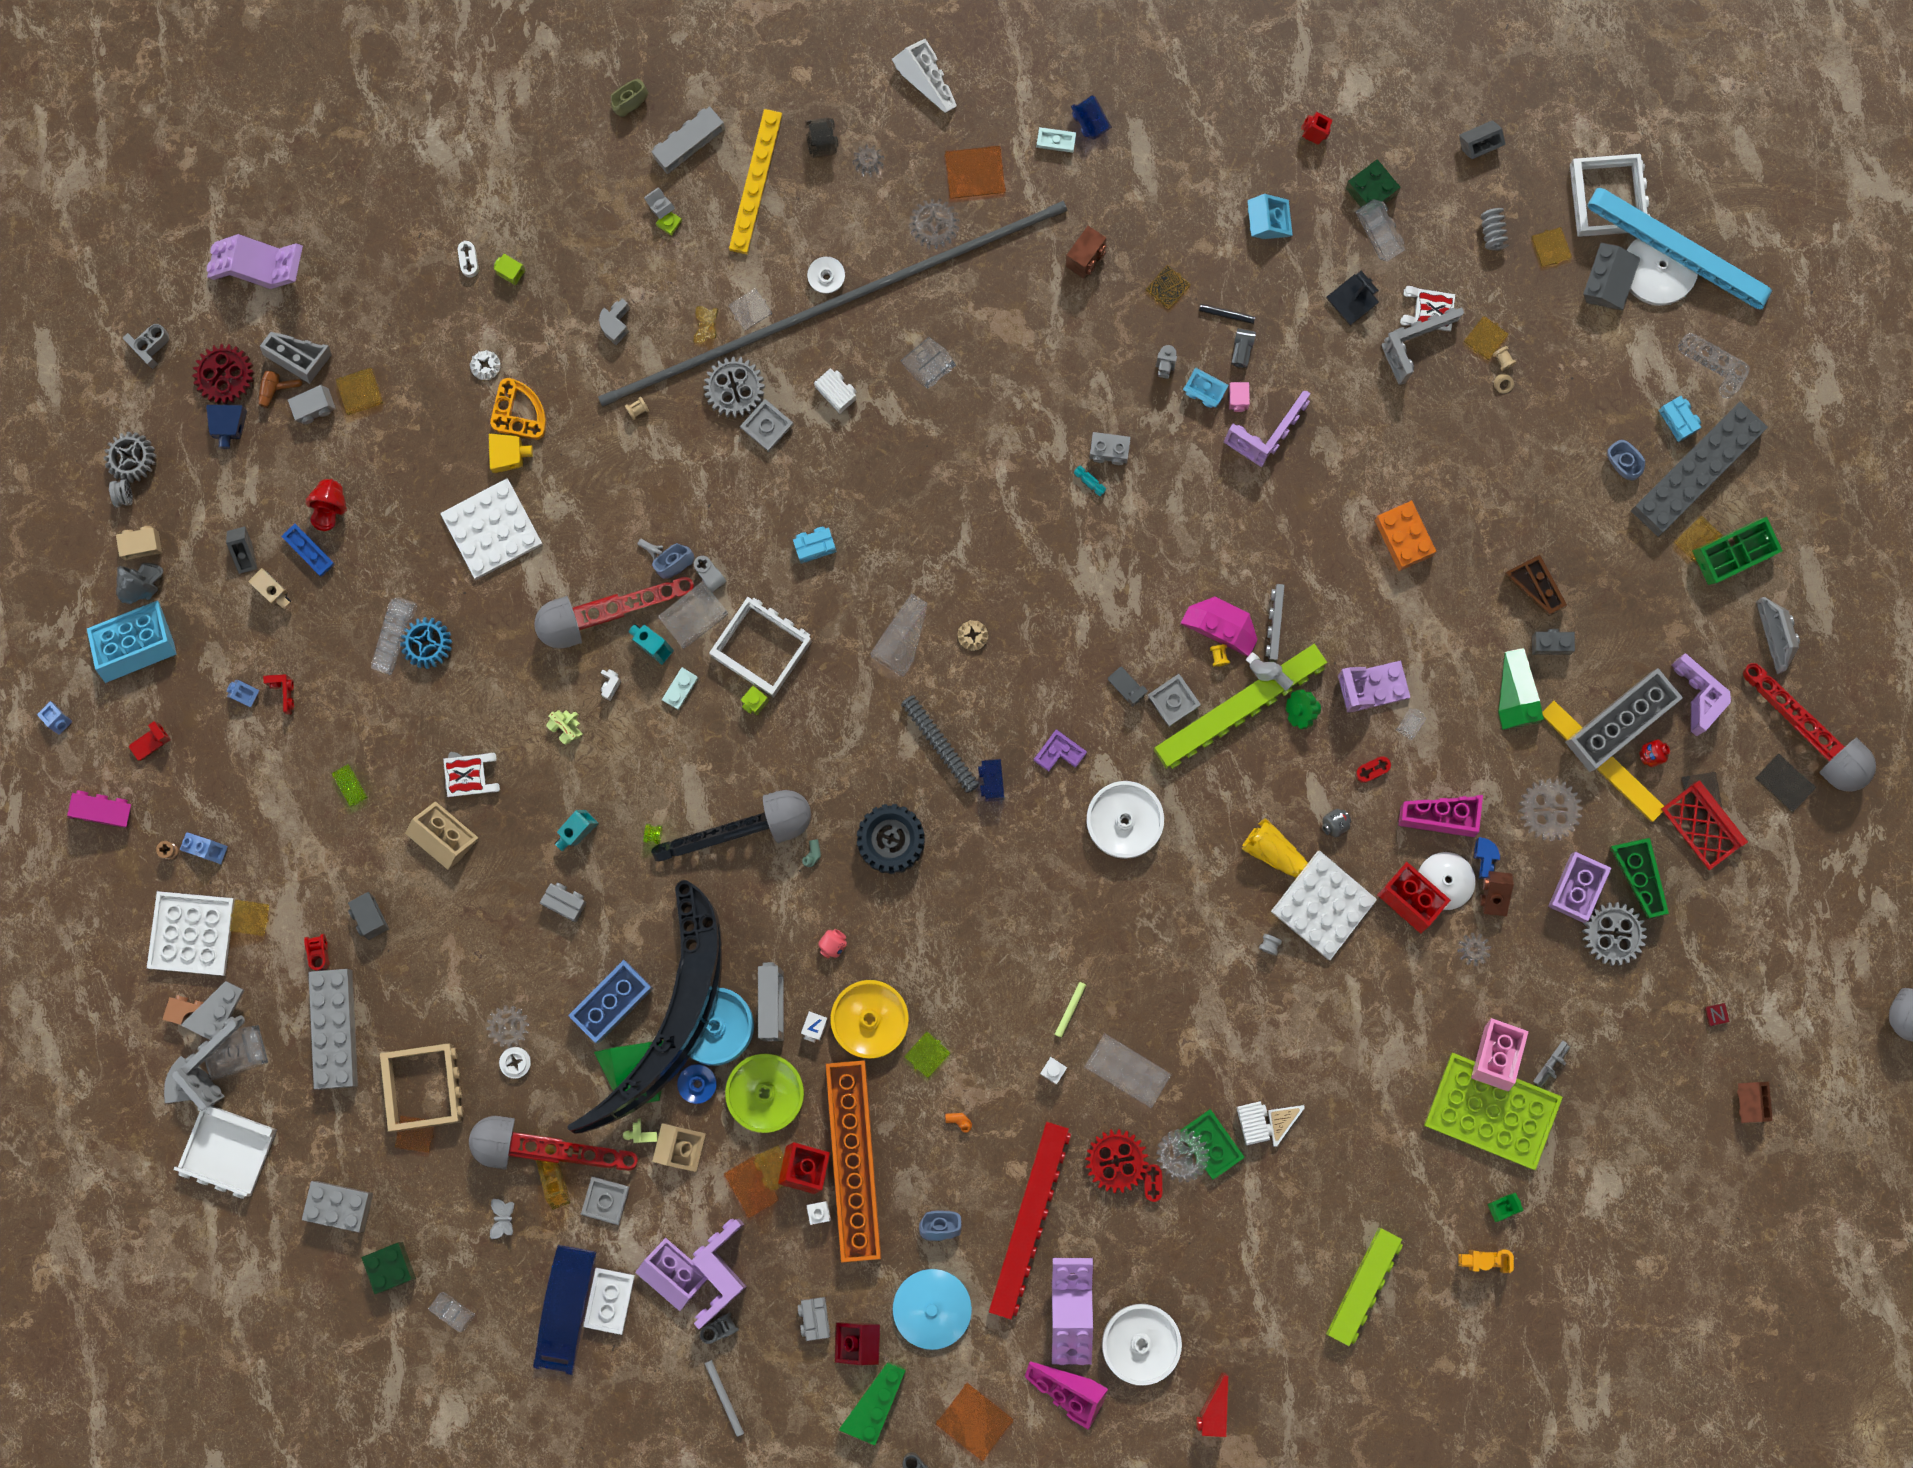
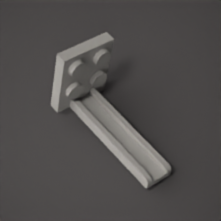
(1396, 350)
(194, 1079)

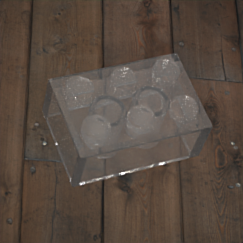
(693, 615)

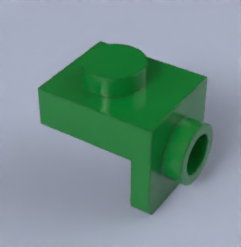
(1505, 1207)

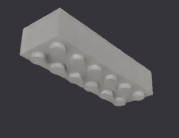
(1623, 720)
(333, 1029)

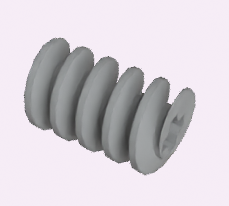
(1492, 229)

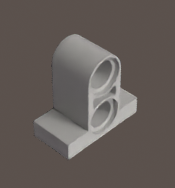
(148, 337)

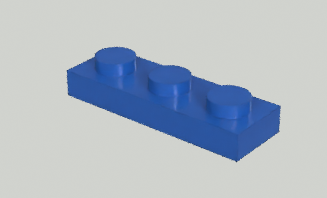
(308, 550)

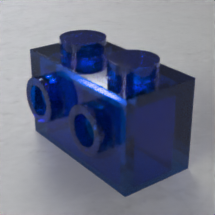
(992, 779)

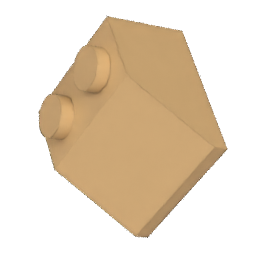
(678, 1147)

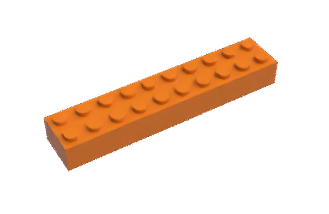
(853, 1161)

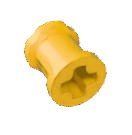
(1219, 655)

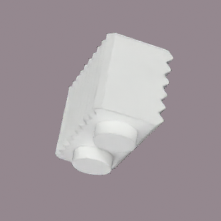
(835, 390)
(1253, 1123)

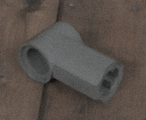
(1243, 343)

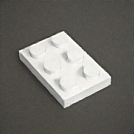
(609, 1301)

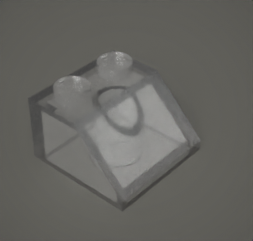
(928, 362)

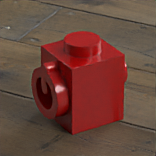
(1316, 127)

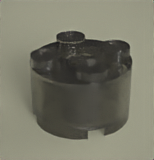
(820, 137)

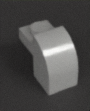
(611, 323)

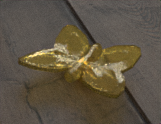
(708, 324)

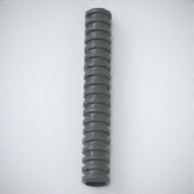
(940, 744)

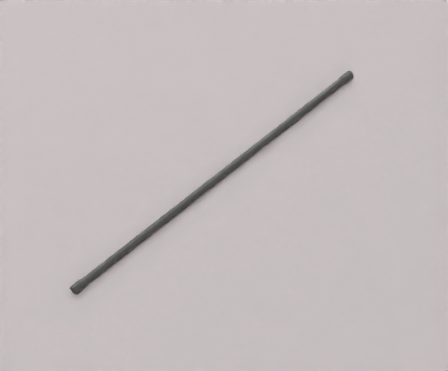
(615, 395)

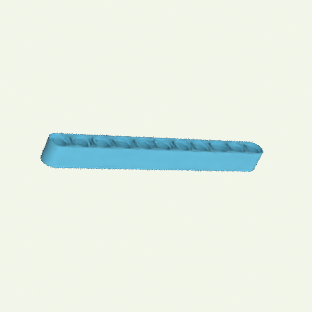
(1679, 248)

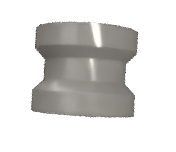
(1270, 944)

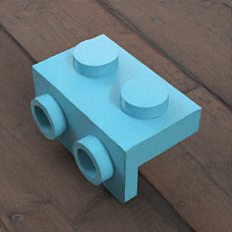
(1205, 388)

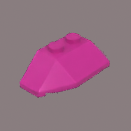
(1222, 624)

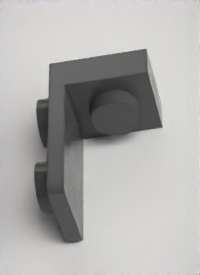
(1127, 686)

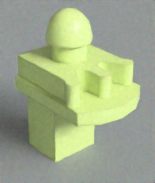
(639, 1137)

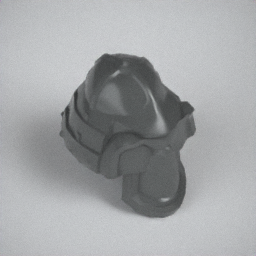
(137, 584)

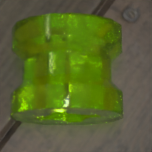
(652, 833)

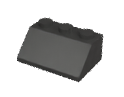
(1611, 277)

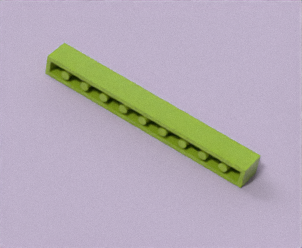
(1237, 708)

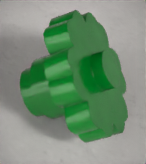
(1302, 709)

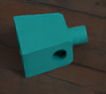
(651, 643)
(581, 824)

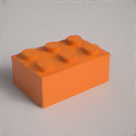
(1405, 535)

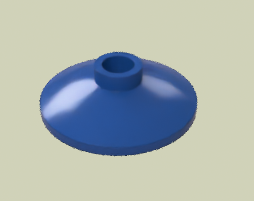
(686, 1084)

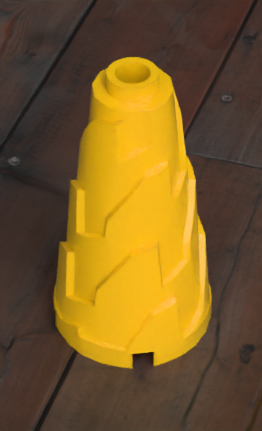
(1274, 849)

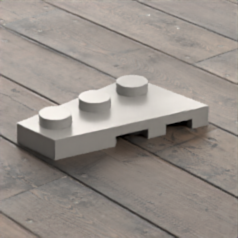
(214, 1010)

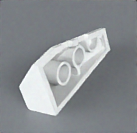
(919, 67)

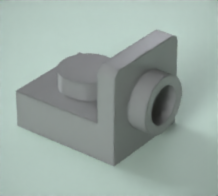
(659, 203)

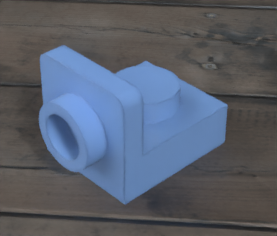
(242, 692)
(54, 718)

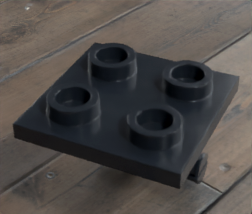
(1354, 297)

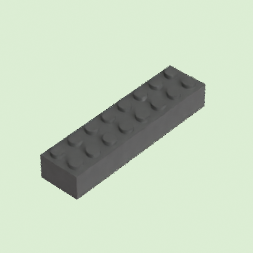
(1699, 469)

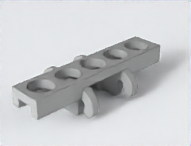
(1548, 1070)

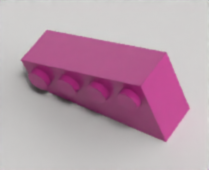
(1443, 815)

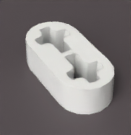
(463, 259)

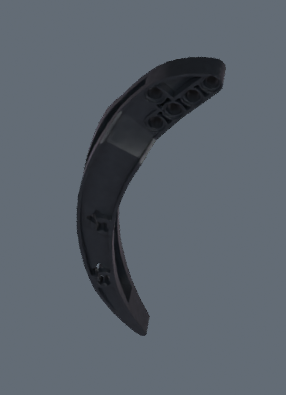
(685, 1020)

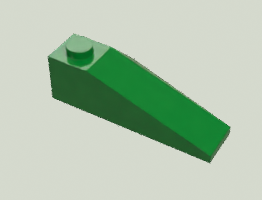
(1518, 697)

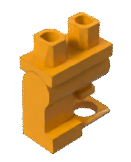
(1486, 1260)

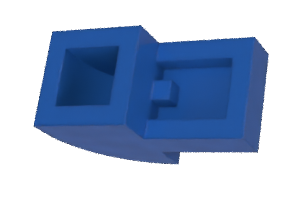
(1487, 852)

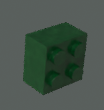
(1373, 183)
(388, 1267)

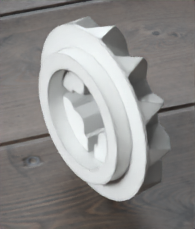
(485, 373)
(506, 1059)

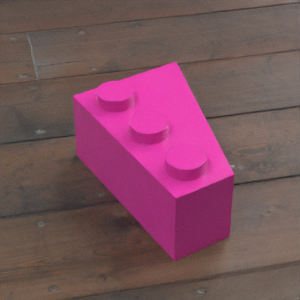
(99, 809)

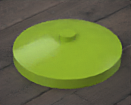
(764, 1093)

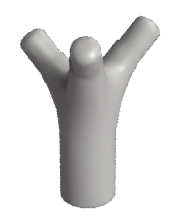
(652, 549)

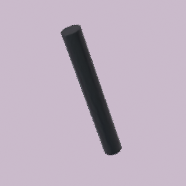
(1226, 313)

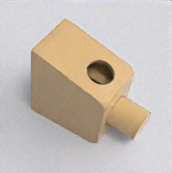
(265, 583)

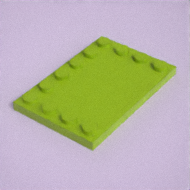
(1492, 1119)

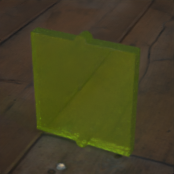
(927, 1054)

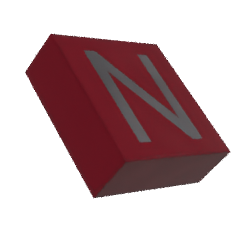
(1717, 1014)

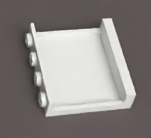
(226, 1151)

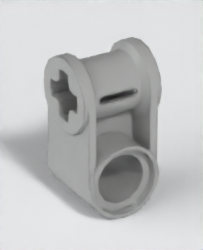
(711, 575)

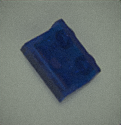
(1091, 118)

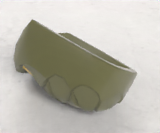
(628, 97)

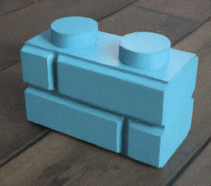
(1680, 418)
(814, 544)

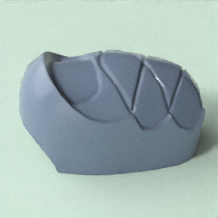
(1626, 460)
(673, 561)
(940, 1225)

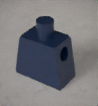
(226, 423)

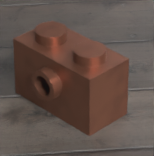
(1497, 893)
(1755, 1102)

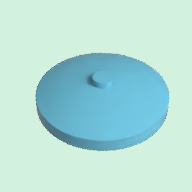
(727, 1031)
(932, 1309)

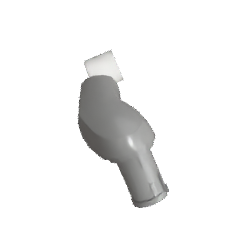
(1268, 671)

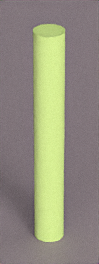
(1070, 1009)

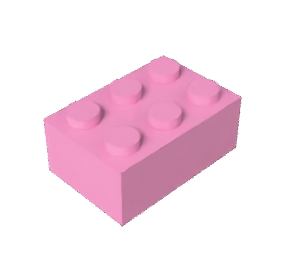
(1499, 1054)

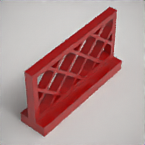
(1717, 814)

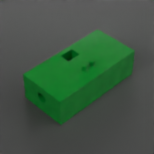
(1752, 545)

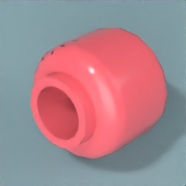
(832, 943)

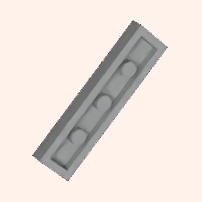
(1274, 631)

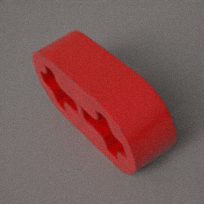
(1375, 773)
(1148, 1184)

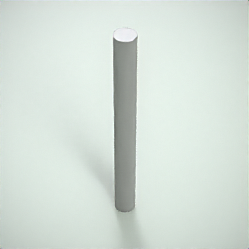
(724, 1398)

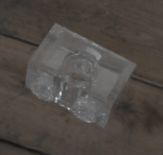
(451, 1312)

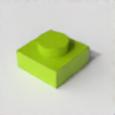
(669, 223)

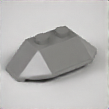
(1779, 633)

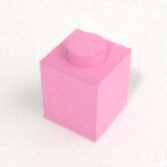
(1239, 396)

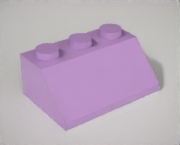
(672, 1274)

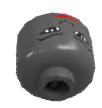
(1336, 822)

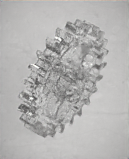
(1552, 826)

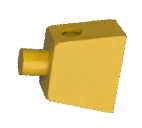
(507, 452)

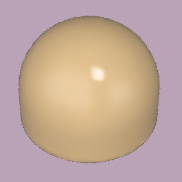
(1499, 379)

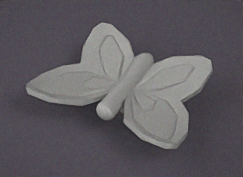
(503, 1225)

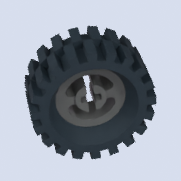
(899, 819)

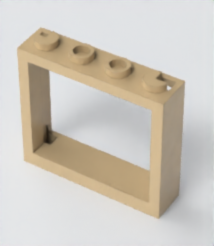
(390, 1092)

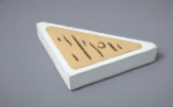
(1282, 1120)

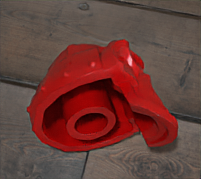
(326, 501)

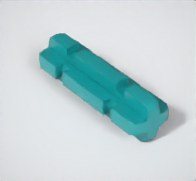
(1090, 481)

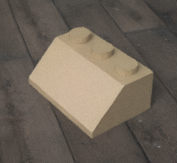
(441, 835)

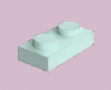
(1056, 140)
(680, 688)

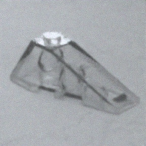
(900, 640)

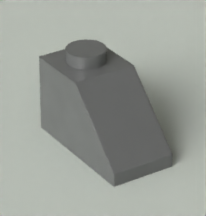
(241, 549)

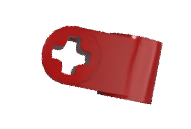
(317, 948)

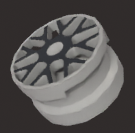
(120, 493)

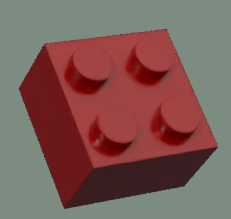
(803, 1168)

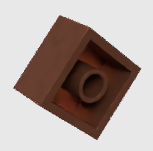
(1086, 252)

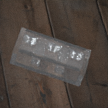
(1381, 230)

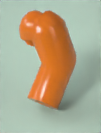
(960, 1119)

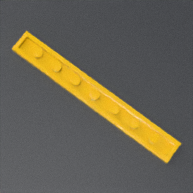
(1610, 769)

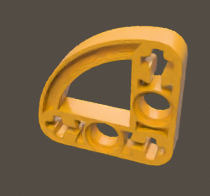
(505, 415)

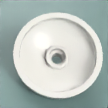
(1460, 872)

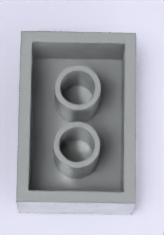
(337, 1206)

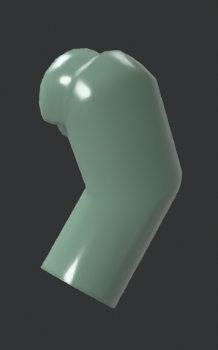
(814, 855)

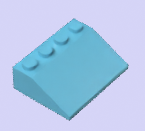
(130, 642)

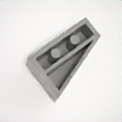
(296, 356)

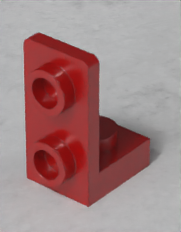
(276, 682)
(150, 741)

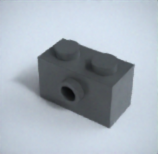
(1482, 139)
(1553, 643)
(368, 916)

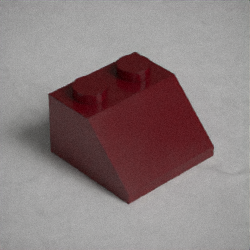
(857, 1343)

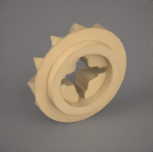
(980, 639)

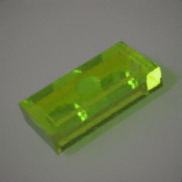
(349, 785)

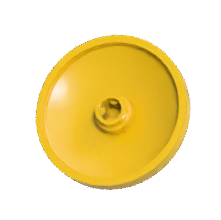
(869, 1019)

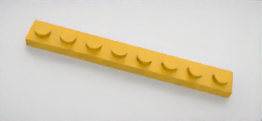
(755, 181)

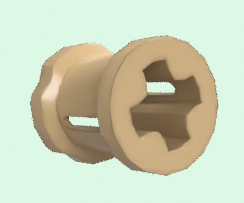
(1504, 358)
(637, 408)

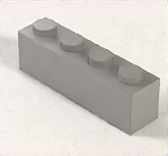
(688, 139)

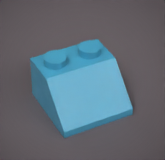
(1269, 217)

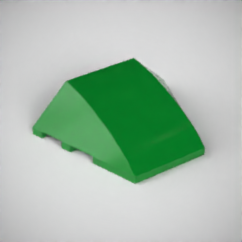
(620, 1061)

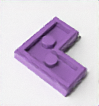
(1057, 747)

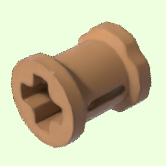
(162, 846)

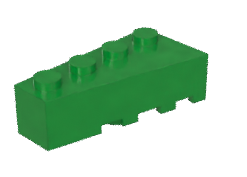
(1642, 874)
(872, 1409)

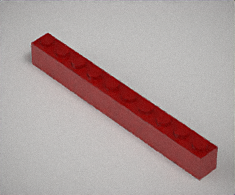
(1028, 1221)

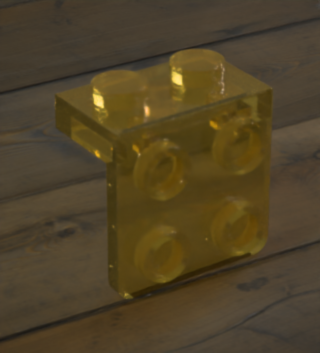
(770, 1165)

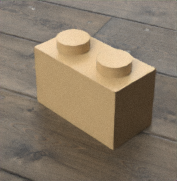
(138, 543)

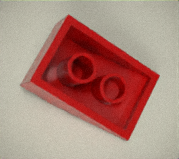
(1214, 1412)

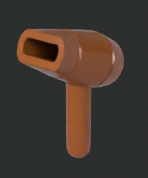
(270, 384)

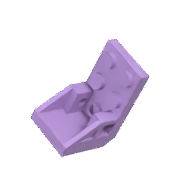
(1373, 686)
(1709, 701)

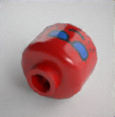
(1654, 753)

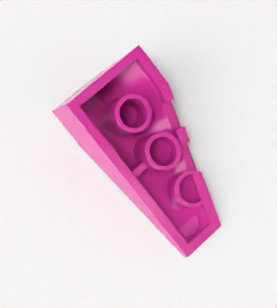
(1074, 1393)

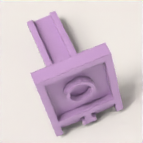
(1252, 446)

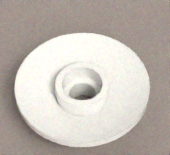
(826, 266)

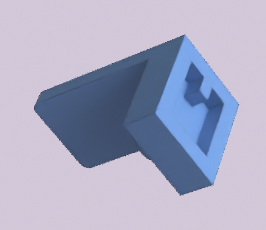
(203, 848)

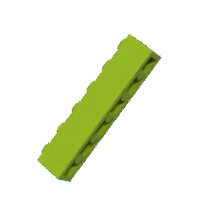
(1364, 1287)

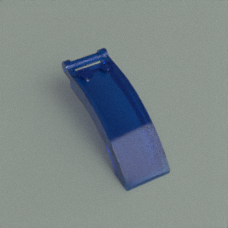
(564, 1308)

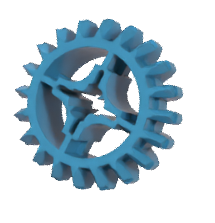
(427, 635)

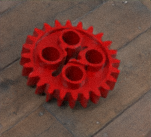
(1120, 1179)

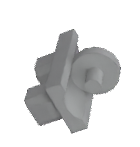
(1166, 361)

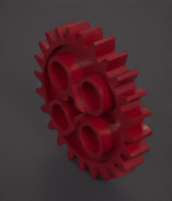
(211, 363)

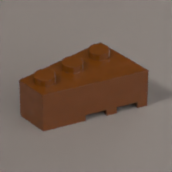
(1538, 585)

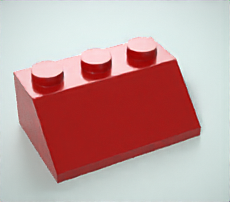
(1413, 897)

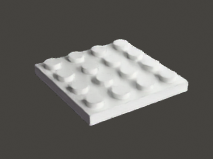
(491, 529)
(1323, 905)
(190, 933)

